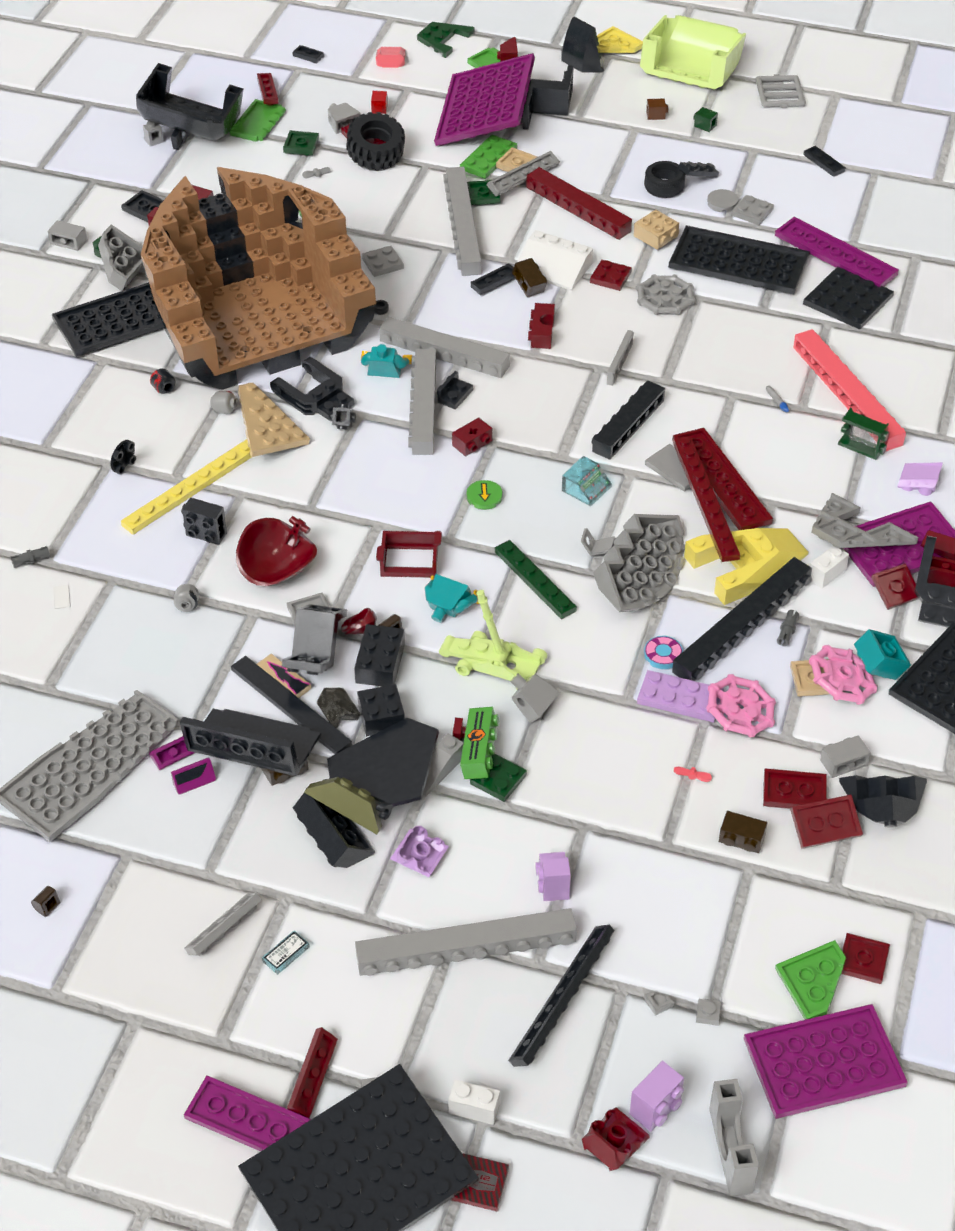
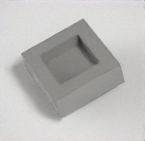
(708, 1012)

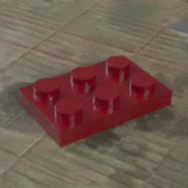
(792, 788)
(826, 821)

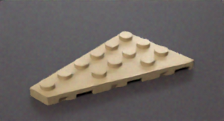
(266, 424)

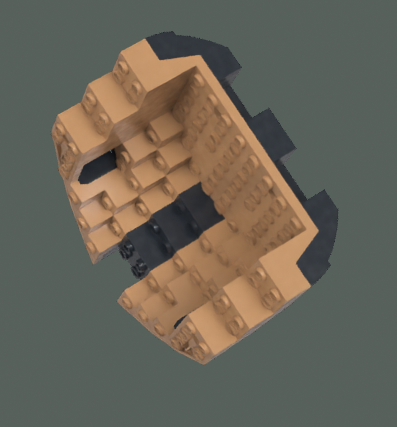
(251, 282)

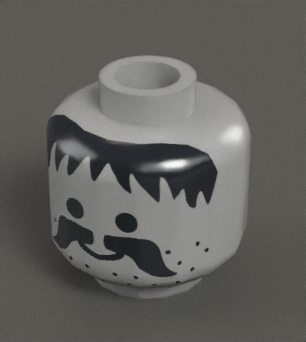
(186, 597)

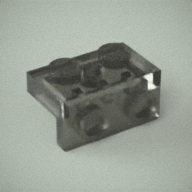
(337, 706)

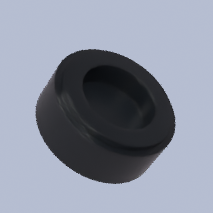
(381, 307)

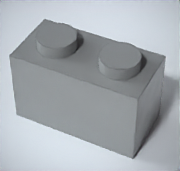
(67, 235)
(845, 756)

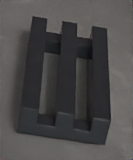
(308, 54)

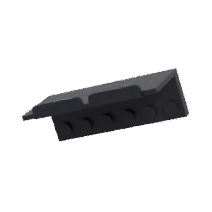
(250, 740)

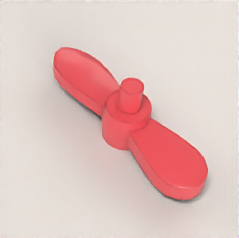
(693, 774)

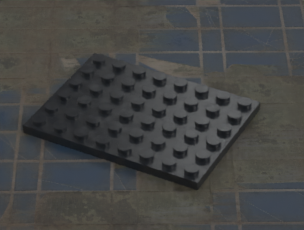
(361, 1164)

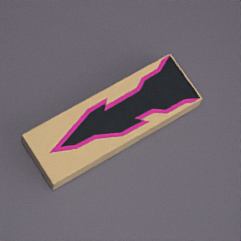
(290, 680)

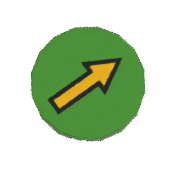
(484, 494)

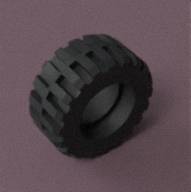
(375, 155)

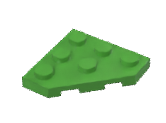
(813, 978)

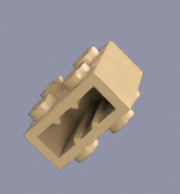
(656, 229)

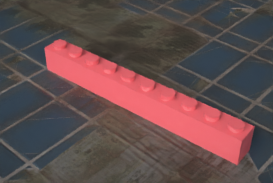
(845, 384)

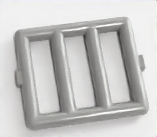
(782, 103)

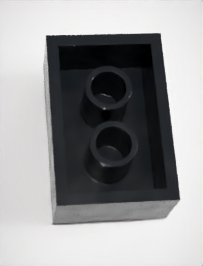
(379, 655)

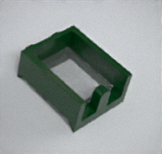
(864, 435)

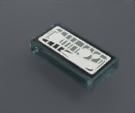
(285, 952)

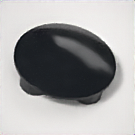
(123, 456)

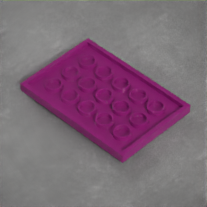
(914, 520)
(824, 1061)

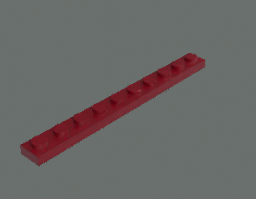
(706, 499)

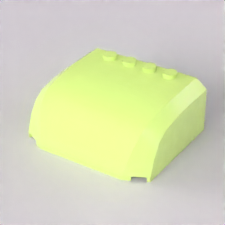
(692, 51)

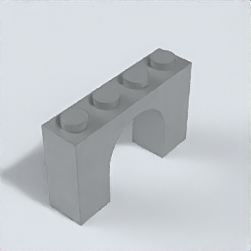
(738, 1160)

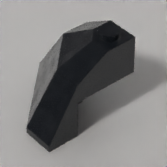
(885, 797)

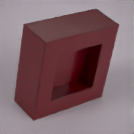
(458, 729)

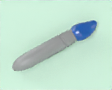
(783, 406)

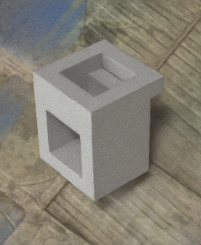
(151, 131)

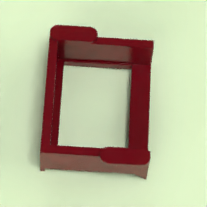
(408, 540)

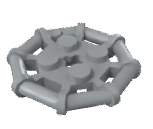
(665, 294)

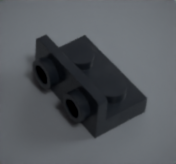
(453, 391)

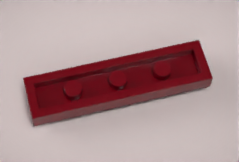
(267, 88)
(312, 1073)

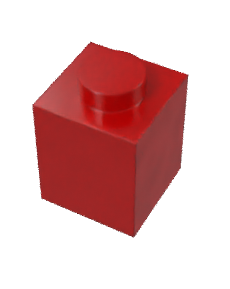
(379, 102)

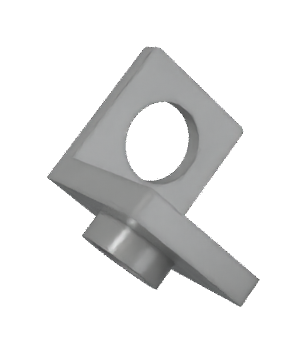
(596, 546)

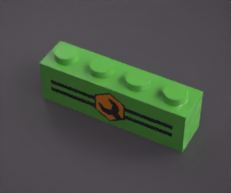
(479, 743)

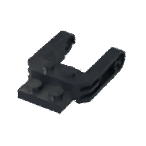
(319, 399)
(936, 599)

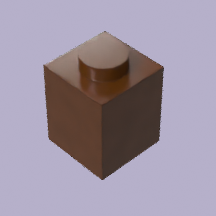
(656, 109)

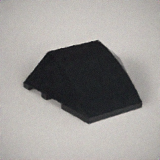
(581, 47)

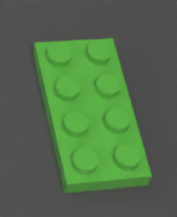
(483, 160)

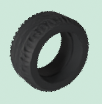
(664, 188)

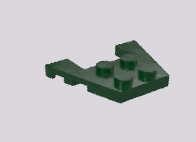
(438, 33)

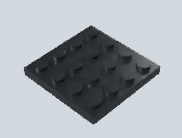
(848, 297)

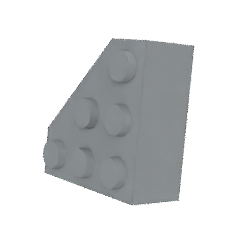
(120, 257)

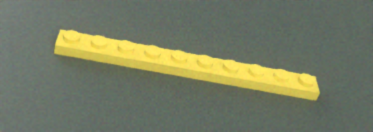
(187, 488)

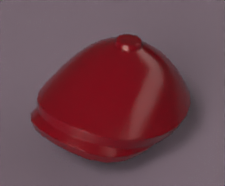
(357, 623)

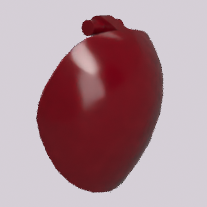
(274, 550)

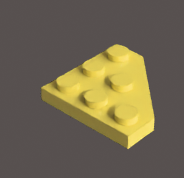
(617, 41)

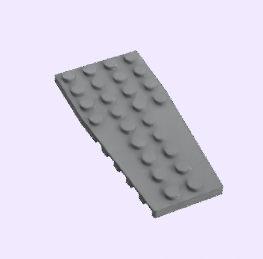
(84, 769)

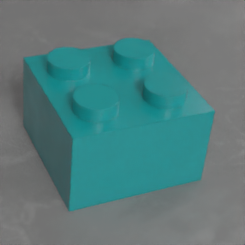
(882, 654)

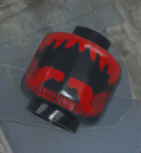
(162, 381)

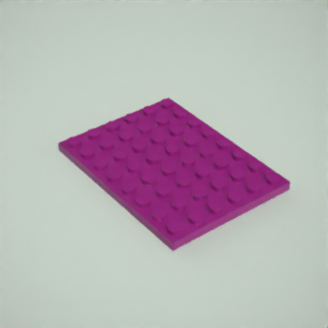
(485, 100)

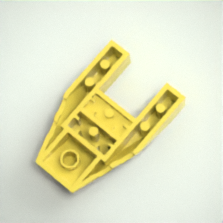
(761, 555)

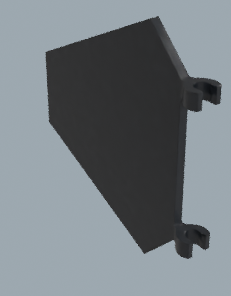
(389, 763)

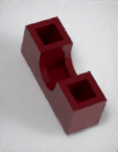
(541, 325)

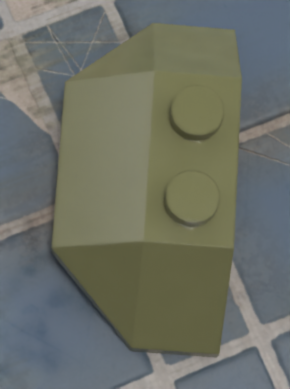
(348, 801)

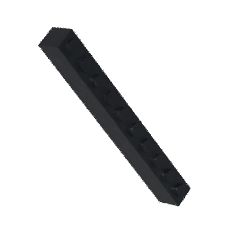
(742, 620)

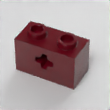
(472, 436)

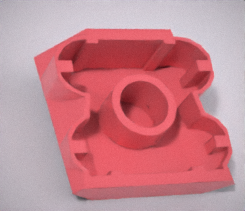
(390, 57)

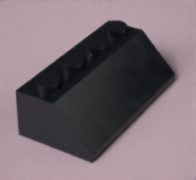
(333, 832)

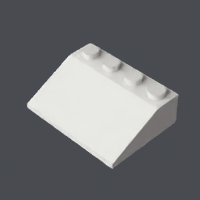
(558, 258)

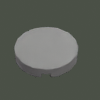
(722, 200)

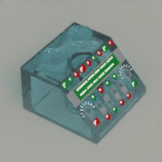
(585, 481)

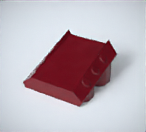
(614, 1138)

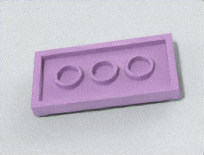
(676, 695)

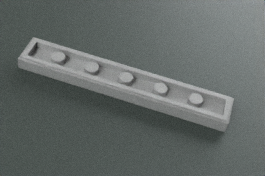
(519, 175)

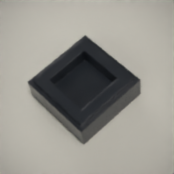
(176, 139)

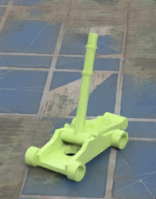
(491, 655)

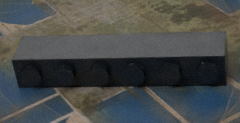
(628, 419)

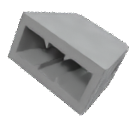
(341, 116)
(533, 696)

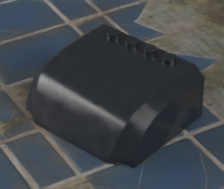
(184, 114)

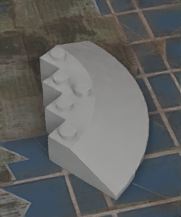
(642, 562)

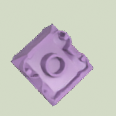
(920, 477)
(420, 851)

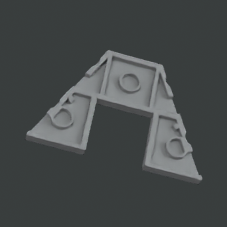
(833, 528)

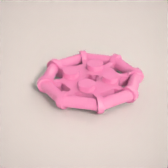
(837, 681)
(740, 719)

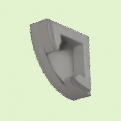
(658, 1003)

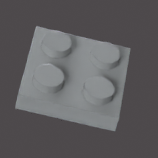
(752, 210)
(382, 261)

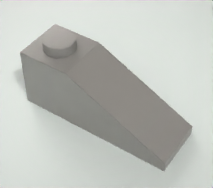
(445, 759)

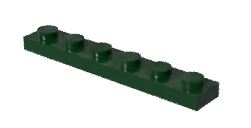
(535, 579)

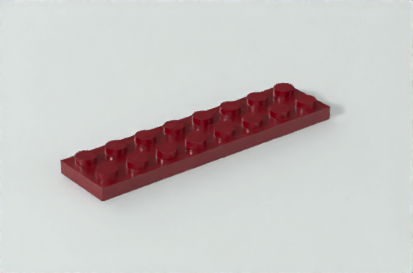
(728, 485)

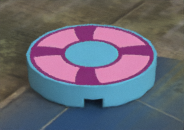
(662, 651)

